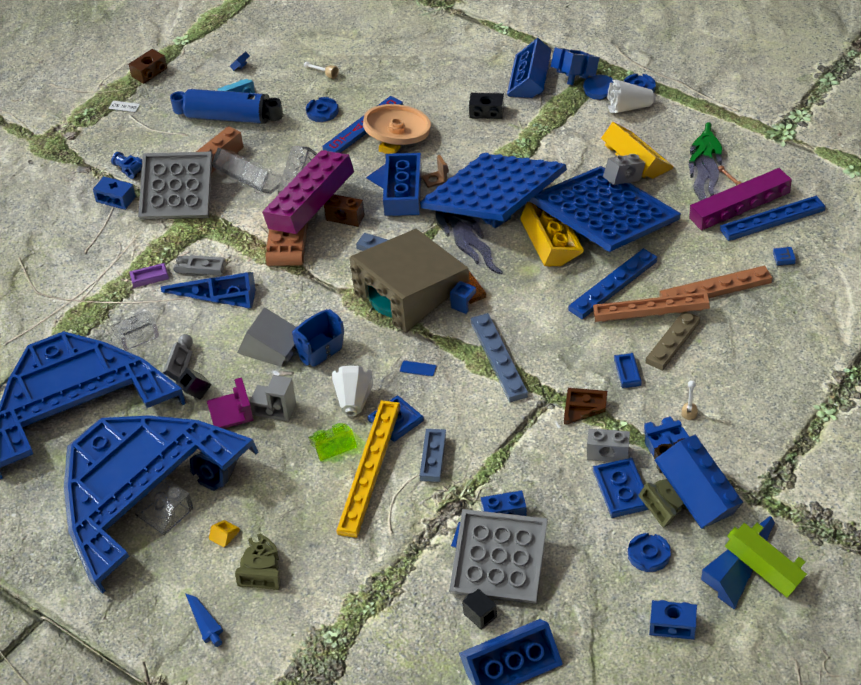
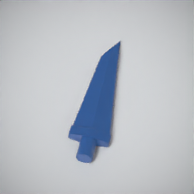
(207, 624)

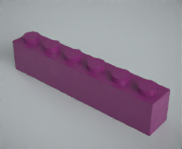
(740, 199)

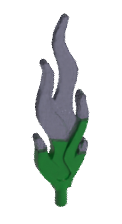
(702, 158)

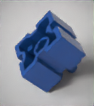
(574, 63)

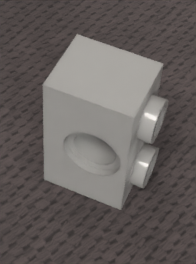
(624, 169)
(607, 445)

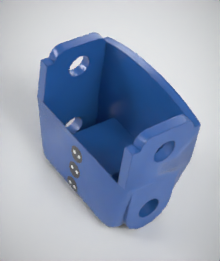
(319, 337)

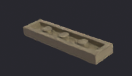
(672, 340)

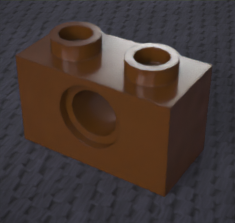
(148, 66)
(344, 210)

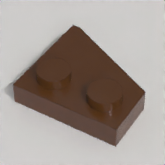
(584, 404)

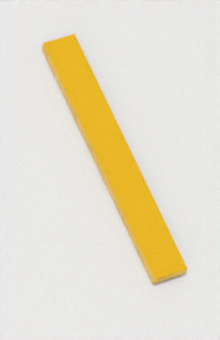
(368, 469)

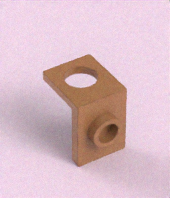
(441, 174)

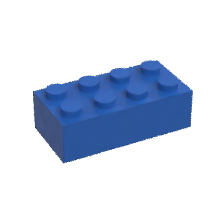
(402, 184)

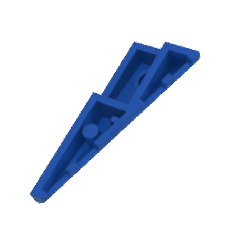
(230, 289)
(730, 574)

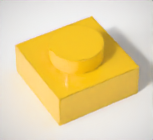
(388, 148)

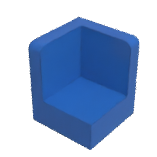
(461, 295)

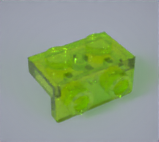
(333, 441)

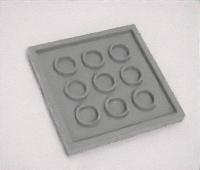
(175, 185)
(499, 555)

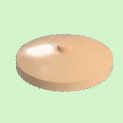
(396, 124)

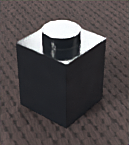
(193, 383)
(479, 608)

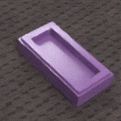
(149, 275)

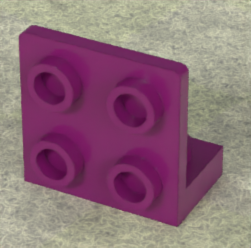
(231, 408)

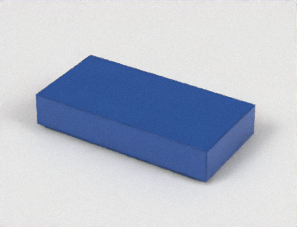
(627, 370)

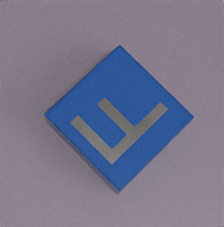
(784, 256)

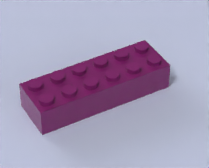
(308, 192)

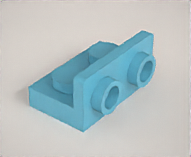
(240, 86)

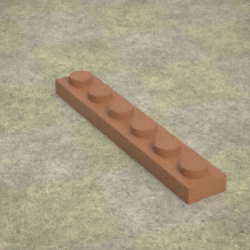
(724, 284)
(651, 306)

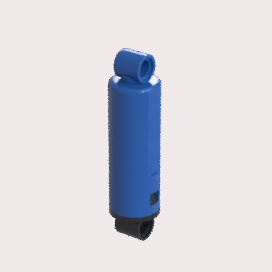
(227, 106)

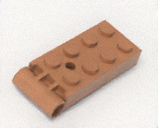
(286, 248)

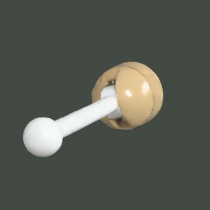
(330, 71)
(689, 406)

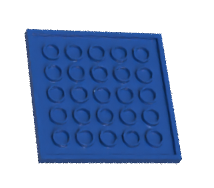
(493, 186)
(605, 211)

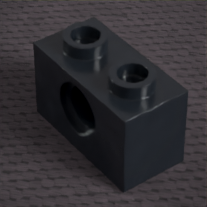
(486, 105)

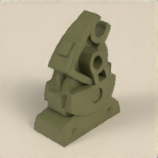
(662, 501)
(259, 565)

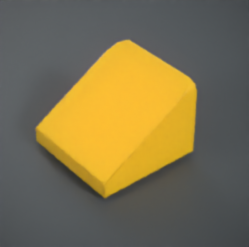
(223, 533)

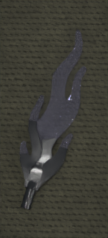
(464, 236)

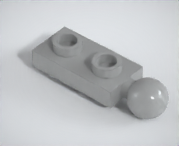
(179, 357)

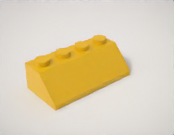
(626, 143)
(551, 238)

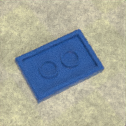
(620, 487)

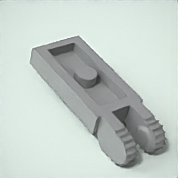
(200, 265)

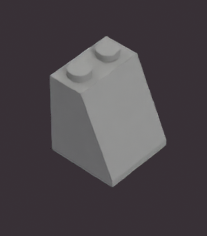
(269, 339)

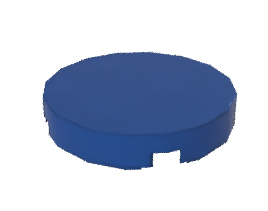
(644, 81)
(597, 86)
(322, 109)
(649, 552)

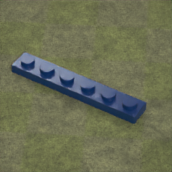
(612, 283)

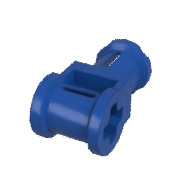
(129, 165)

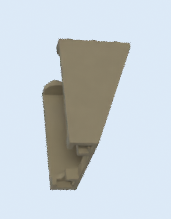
(410, 273)

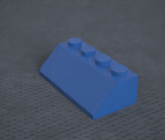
(529, 70)
(699, 481)
(512, 656)

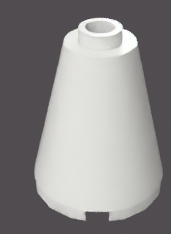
(628, 97)

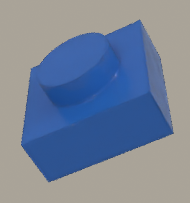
(240, 61)

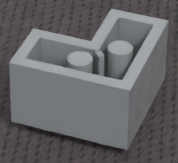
(274, 400)

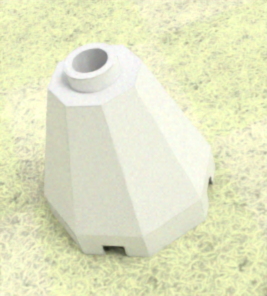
(352, 388)

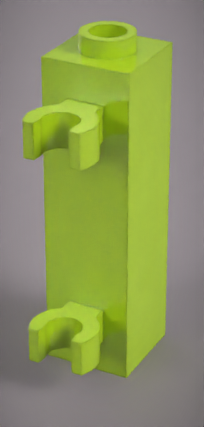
(765, 558)

